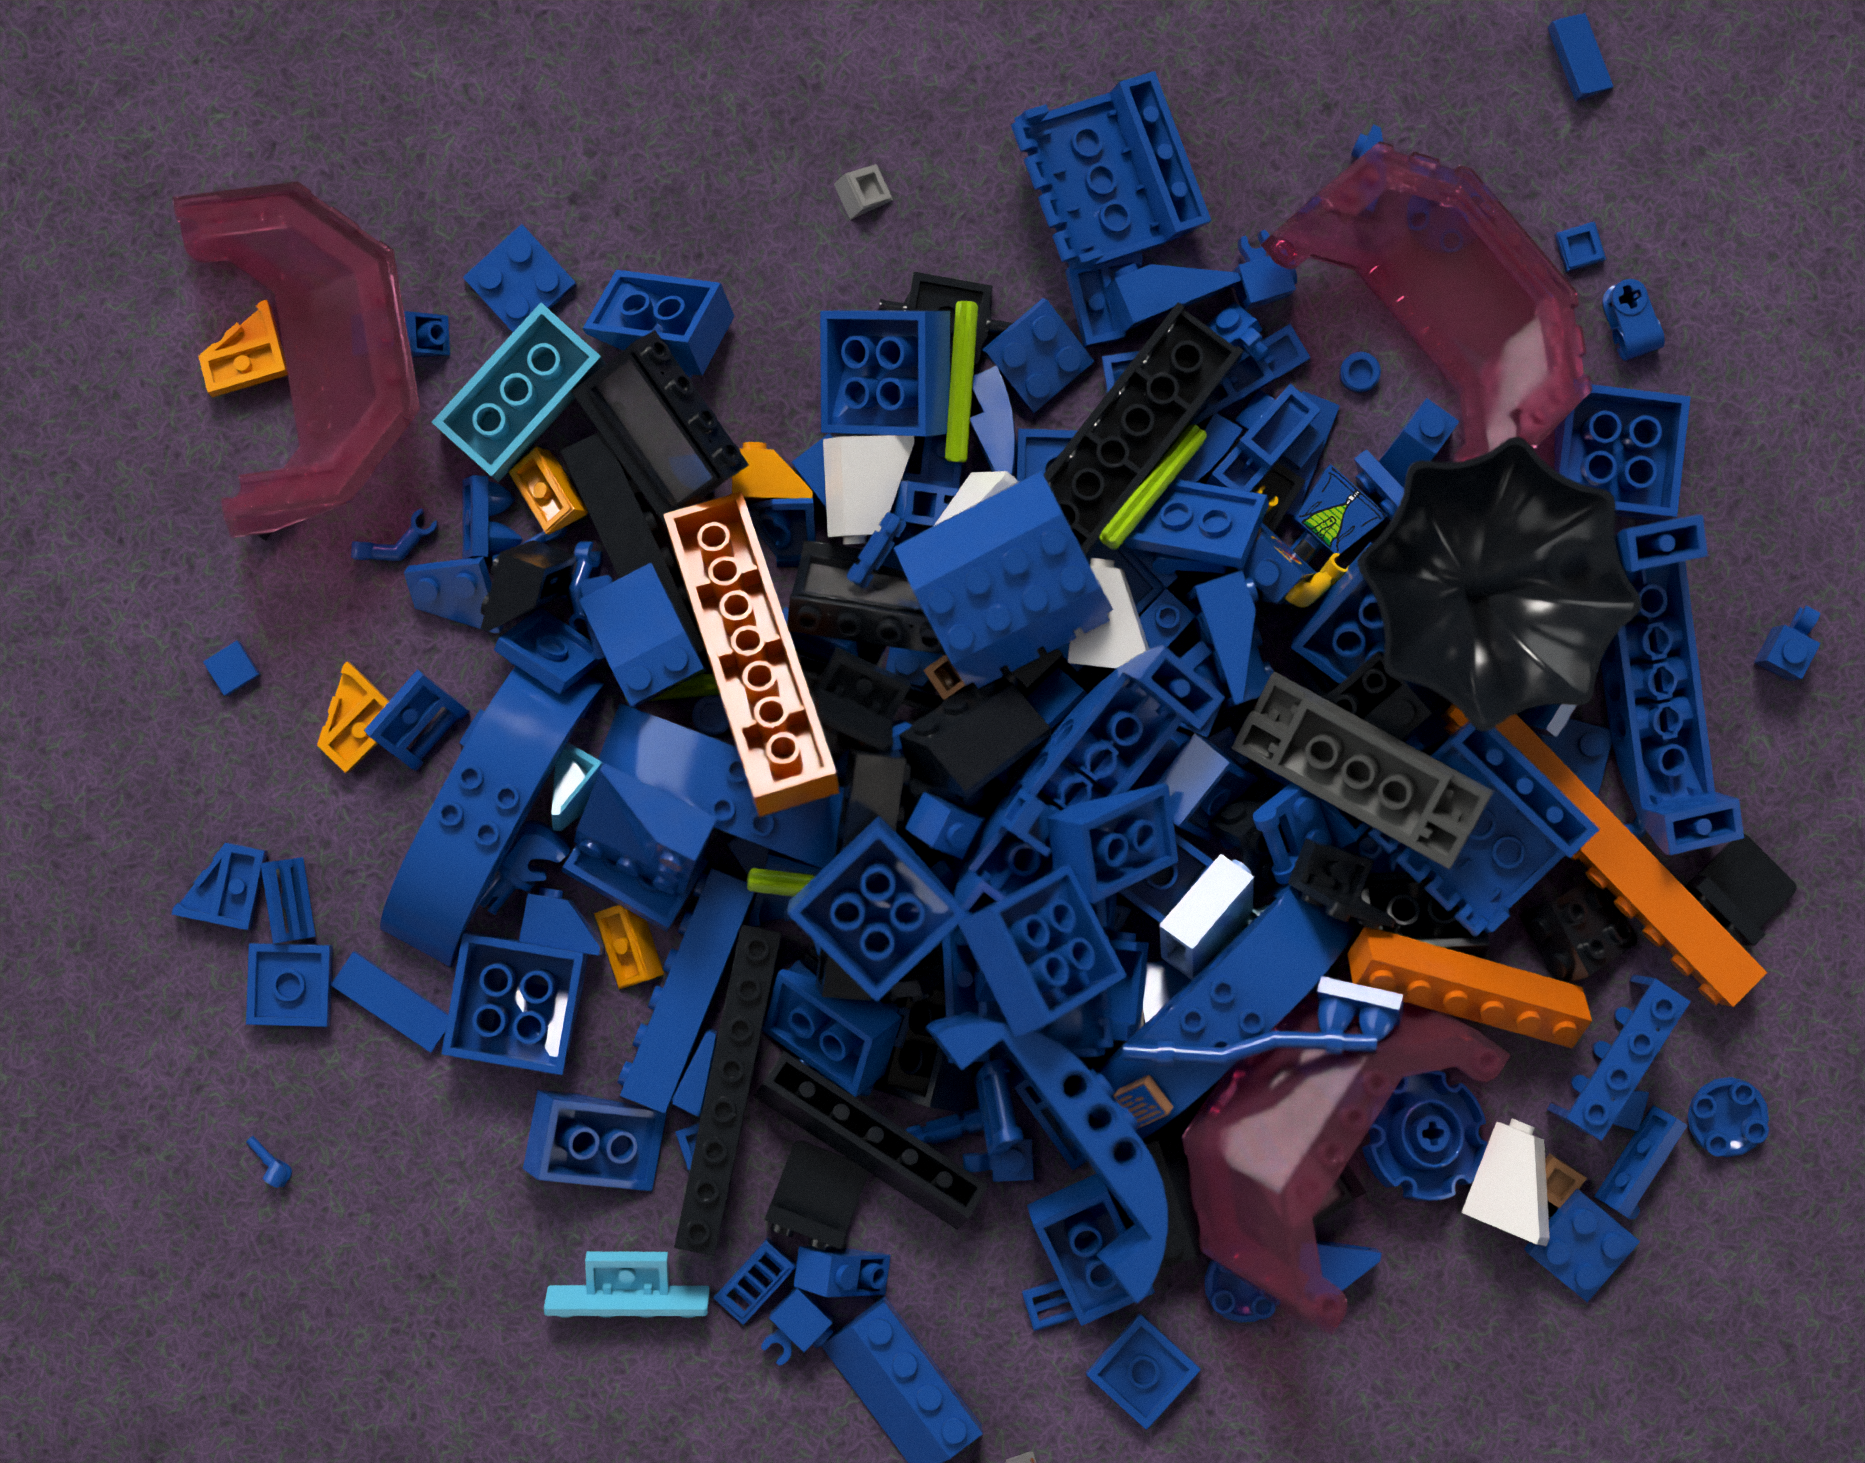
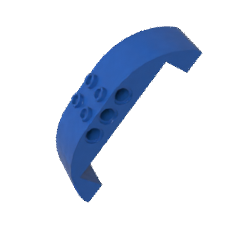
(1658, 695)
(1087, 758)
(713, 780)
(482, 811)
(1235, 997)
(1128, 1173)

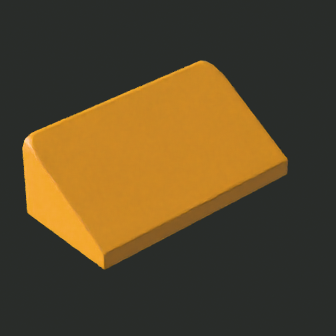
(547, 490)
(628, 946)

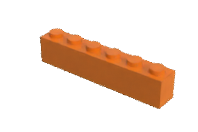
(1470, 987)

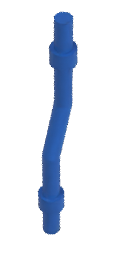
(1331, 1041)

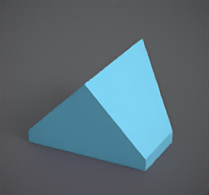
(572, 786)

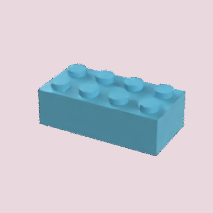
(518, 392)

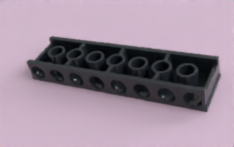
(1138, 422)

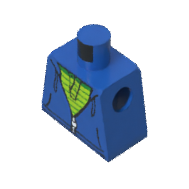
(1333, 516)

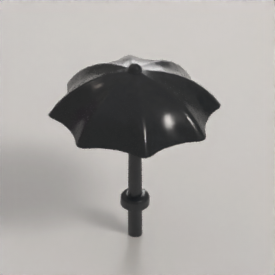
(1499, 583)

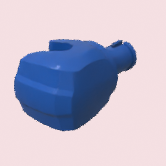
(533, 841)

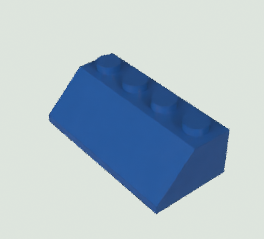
(902, 1385)

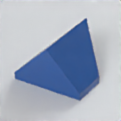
(785, 526)

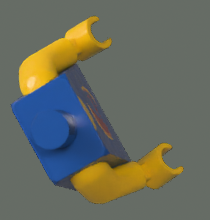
(1283, 573)

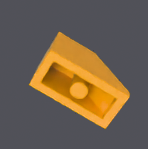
(767, 476)

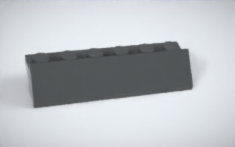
(1362, 770)

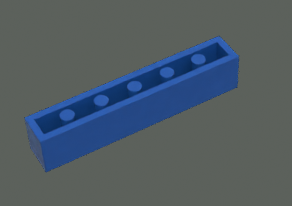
(688, 990)

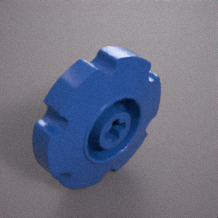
(1432, 1164)

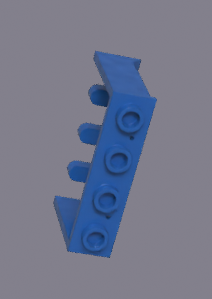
(1625, 1059)

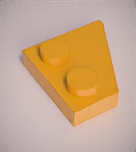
(245, 354)
(349, 714)

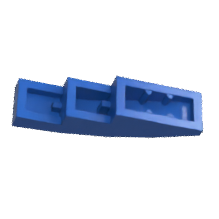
(1249, 376)

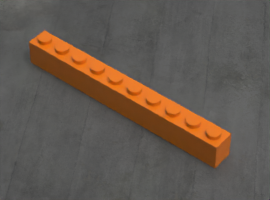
(1641, 882)

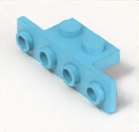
(626, 1287)

